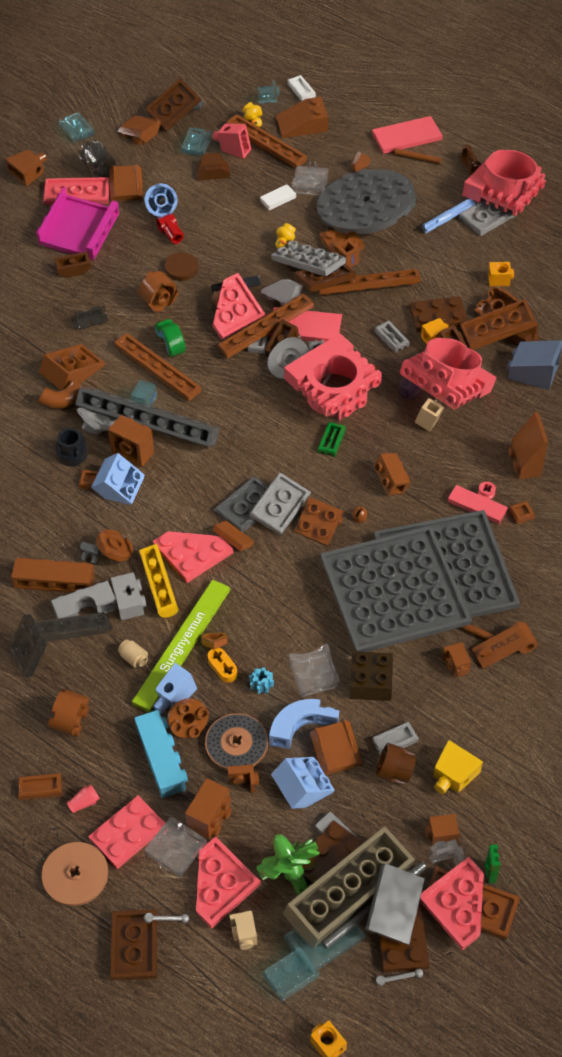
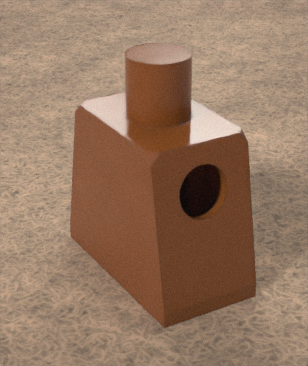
(26, 166)

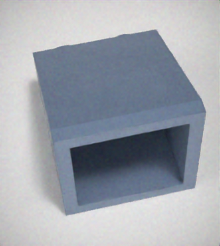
(535, 362)

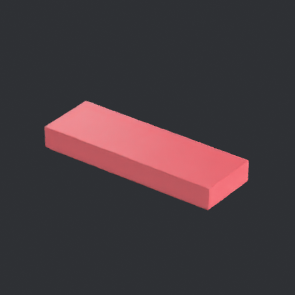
(473, 502)

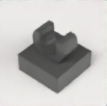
(90, 549)

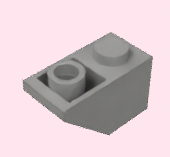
(283, 291)

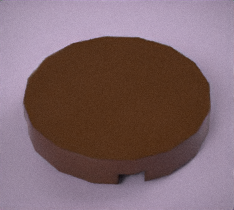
(181, 266)

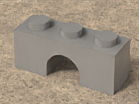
(97, 596)

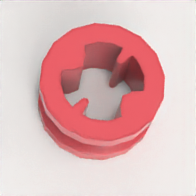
(487, 485)

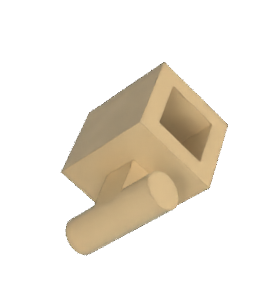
(429, 414)

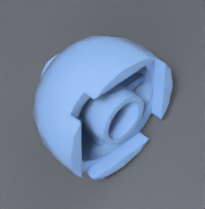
(157, 193)

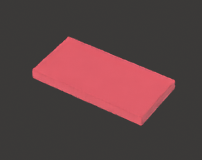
(407, 134)
(89, 189)
(316, 325)

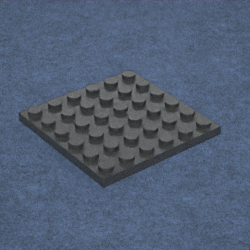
(473, 560)
(395, 589)

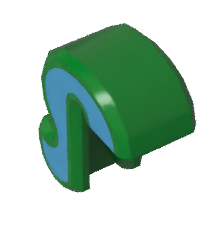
(172, 336)

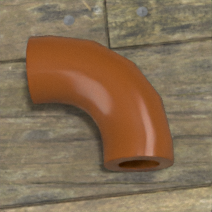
(60, 399)

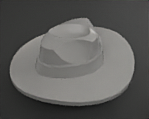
(284, 354)
(95, 421)

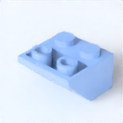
(118, 480)
(302, 781)

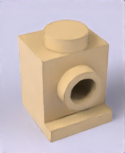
(244, 929)

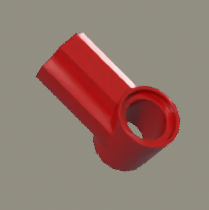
(169, 226)

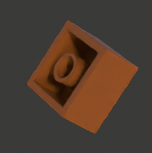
(131, 440)
(209, 809)

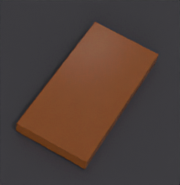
(498, 324)
(497, 907)

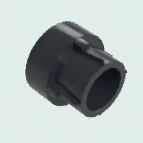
(71, 447)

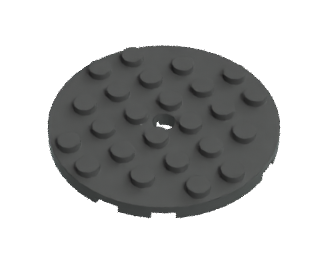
(386, 195)

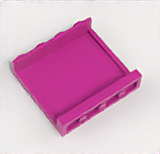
(77, 225)

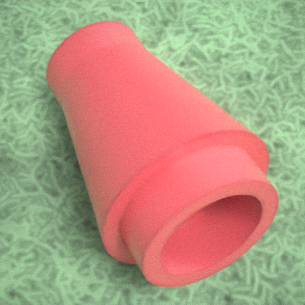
(84, 798)

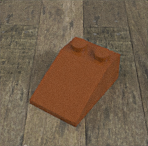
(303, 118)
(69, 365)
(529, 448)

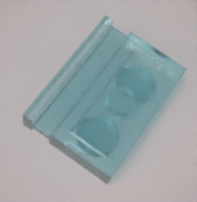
(76, 127)
(196, 141)
(288, 976)

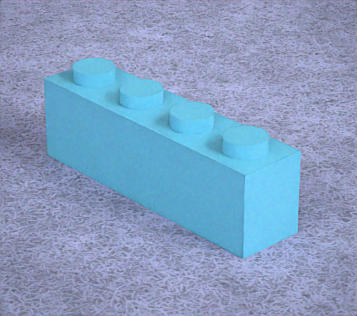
(160, 754)

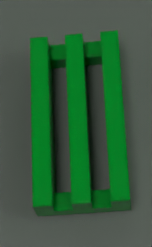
(328, 450)
(492, 864)

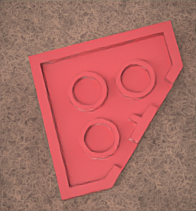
(235, 307)
(192, 553)
(221, 882)
(457, 902)

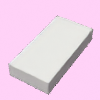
(301, 88)
(278, 197)

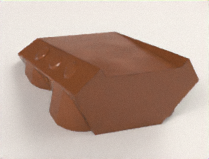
(140, 129)
(126, 183)
(496, 299)
(335, 747)

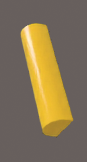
(158, 581)

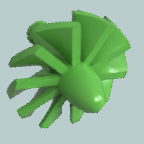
(289, 860)

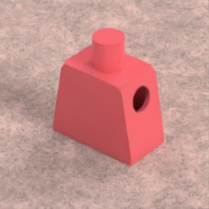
(233, 139)

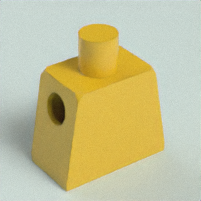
(455, 768)

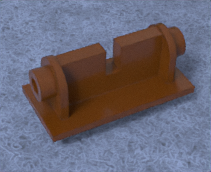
(469, 159)

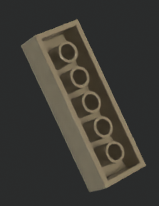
(345, 888)

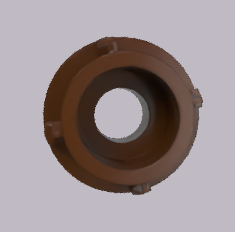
(395, 764)

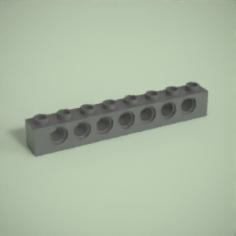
(148, 415)

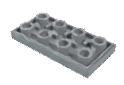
(308, 258)

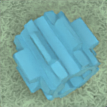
(261, 680)

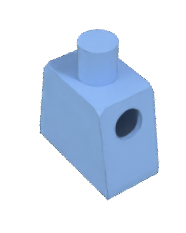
(174, 687)

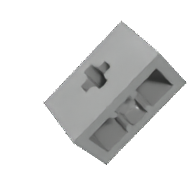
(127, 596)

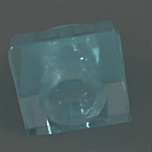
(268, 93)

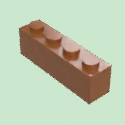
(52, 575)

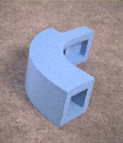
(297, 715)

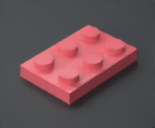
(127, 832)

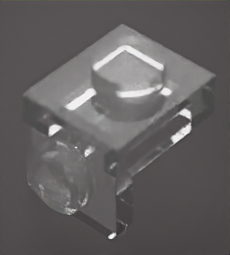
(445, 850)

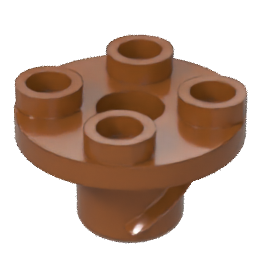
(187, 718)

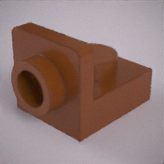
(242, 774)

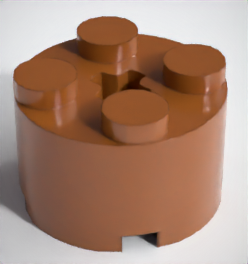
(157, 290)
(68, 712)

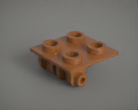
(319, 521)

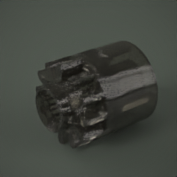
(97, 158)

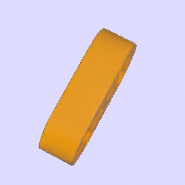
(219, 667)

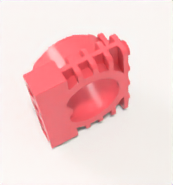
(506, 180)
(338, 358)
(449, 372)

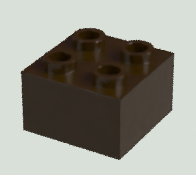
(371, 676)

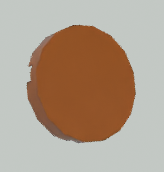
(114, 545)

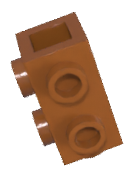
(391, 473)

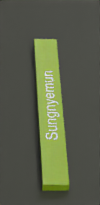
(182, 643)

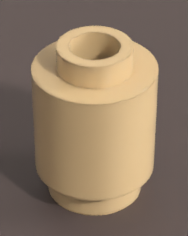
(133, 653)

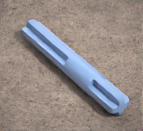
(447, 215)

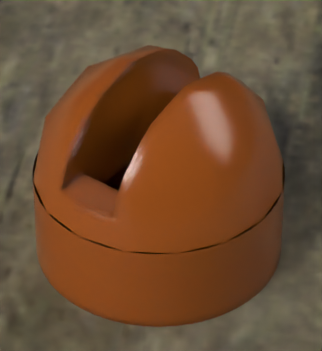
(362, 517)

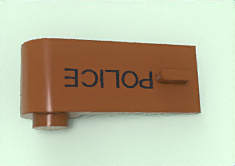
(506, 643)

